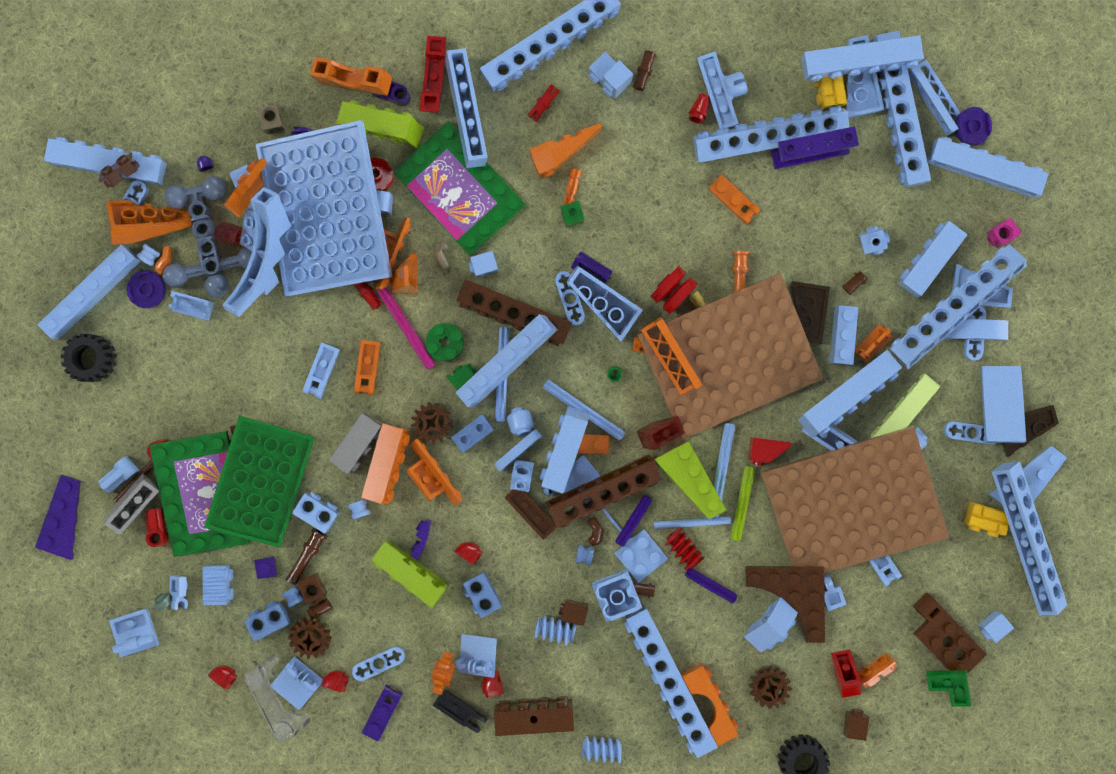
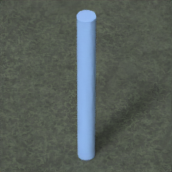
(692, 522)

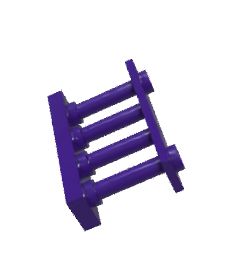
(814, 147)

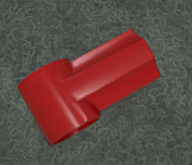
(155, 524)

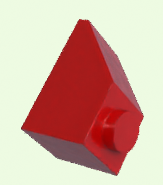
(765, 450)
(846, 674)

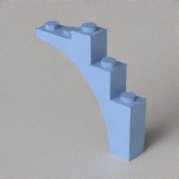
(259, 275)

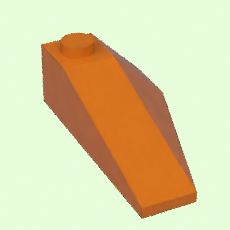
(552, 155)
(405, 276)

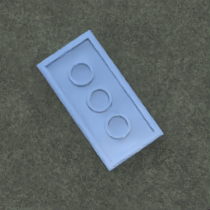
(1003, 404)

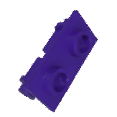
(592, 267)

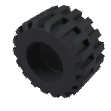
(73, 354)
(803, 745)

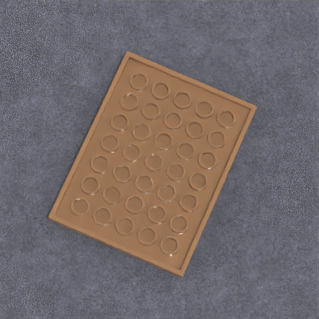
(743, 352)
(856, 502)

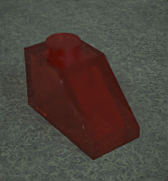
(229, 234)
(660, 432)

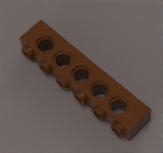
(470, 290)
(593, 489)

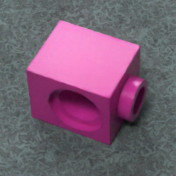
(1010, 229)

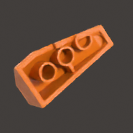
(136, 223)

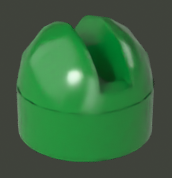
(618, 375)

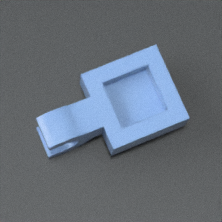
(177, 588)
(832, 595)

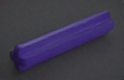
(633, 521)
(711, 585)

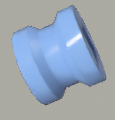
(148, 255)
(359, 509)

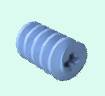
(554, 630)
(602, 749)

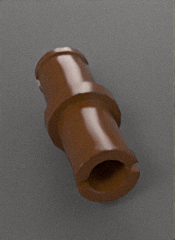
(644, 70)

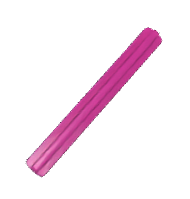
(406, 328)

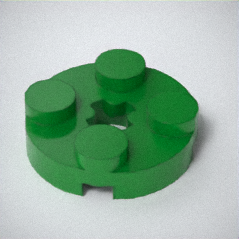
(450, 351)

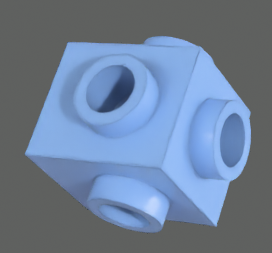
(867, 237)

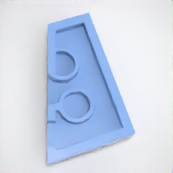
(1000, 299)

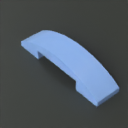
(979, 329)

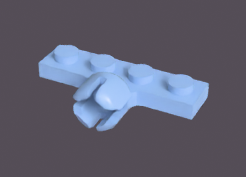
(722, 89)

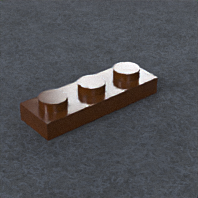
(531, 512)

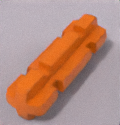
(572, 186)

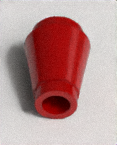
(699, 109)

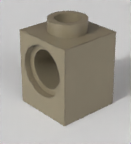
(271, 126)

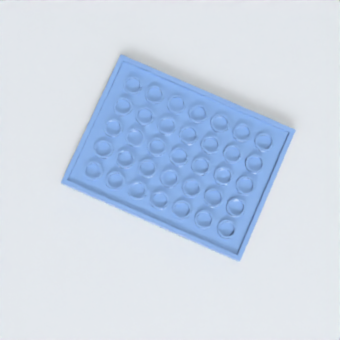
(331, 208)

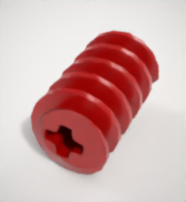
(683, 549)

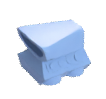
(616, 595)

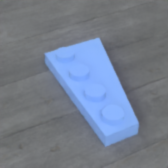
(1039, 472)

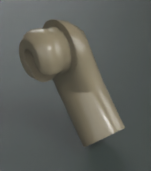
(439, 255)

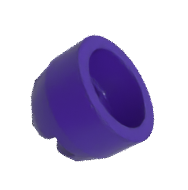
(204, 161)

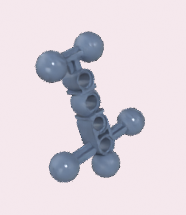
(175, 274)

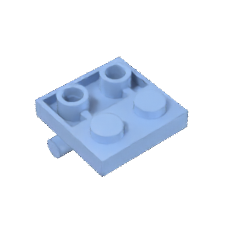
(133, 632)

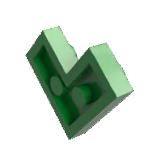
(953, 681)

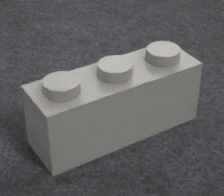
(356, 444)
(131, 504)

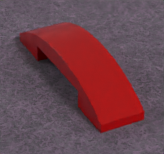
(433, 74)

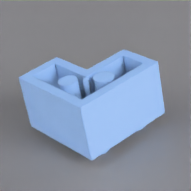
(610, 75)
(772, 626)

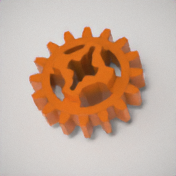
(443, 673)

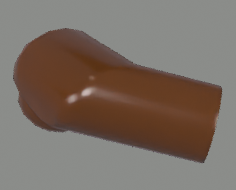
(597, 533)

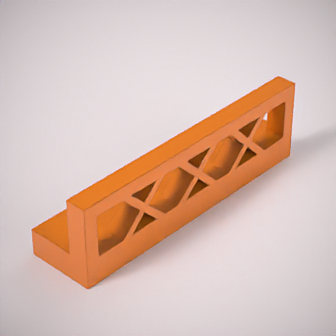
(680, 357)

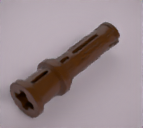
(310, 548)

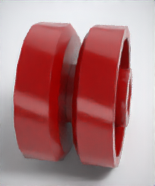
(673, 290)

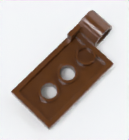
(940, 625)

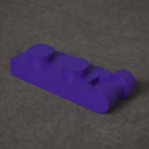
(381, 713)

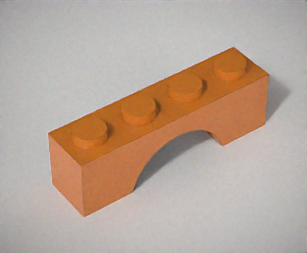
(368, 80)
(720, 725)

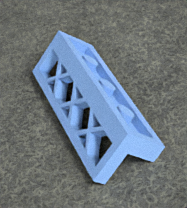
(932, 99)

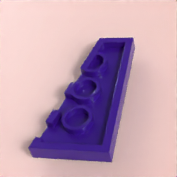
(61, 519)

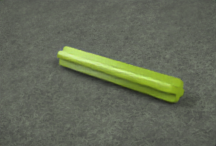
(742, 504)

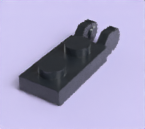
(458, 710)

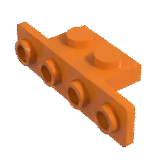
(247, 187)
(394, 245)
(429, 476)

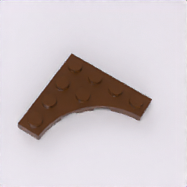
(800, 588)

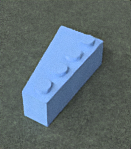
(607, 304)
(565, 449)

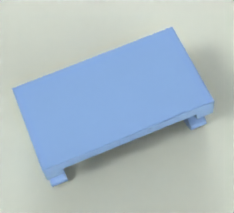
(191, 305)

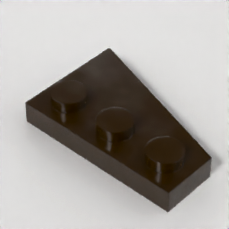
(811, 308)
(1036, 423)

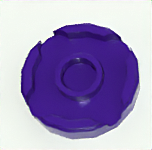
(973, 126)
(146, 289)

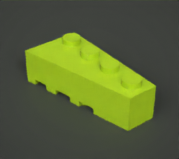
(383, 123)
(690, 477)
(409, 573)

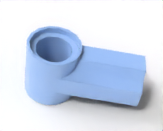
(118, 475)

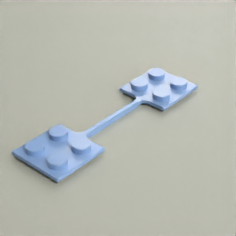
(640, 552)

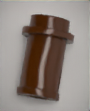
(857, 280)
(644, 589)
(319, 609)

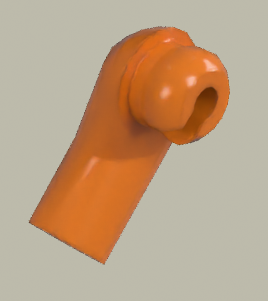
(164, 261)

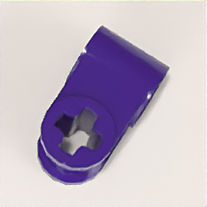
(395, 88)

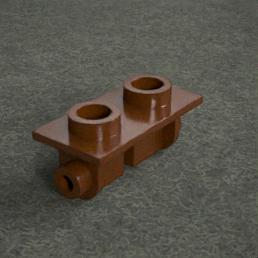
(123, 165)

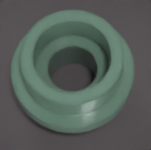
(162, 601)

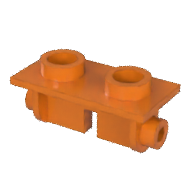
(873, 343)
(882, 665)

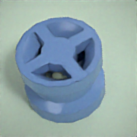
(584, 555)
(293, 596)

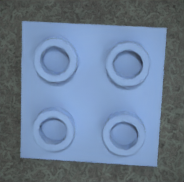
(477, 655)
(296, 683)

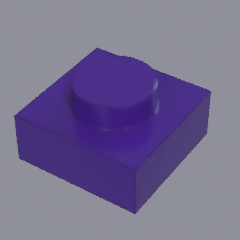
(265, 567)

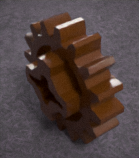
(438, 428)
(318, 634)
(762, 689)

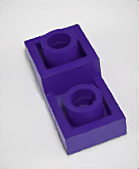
(423, 533)

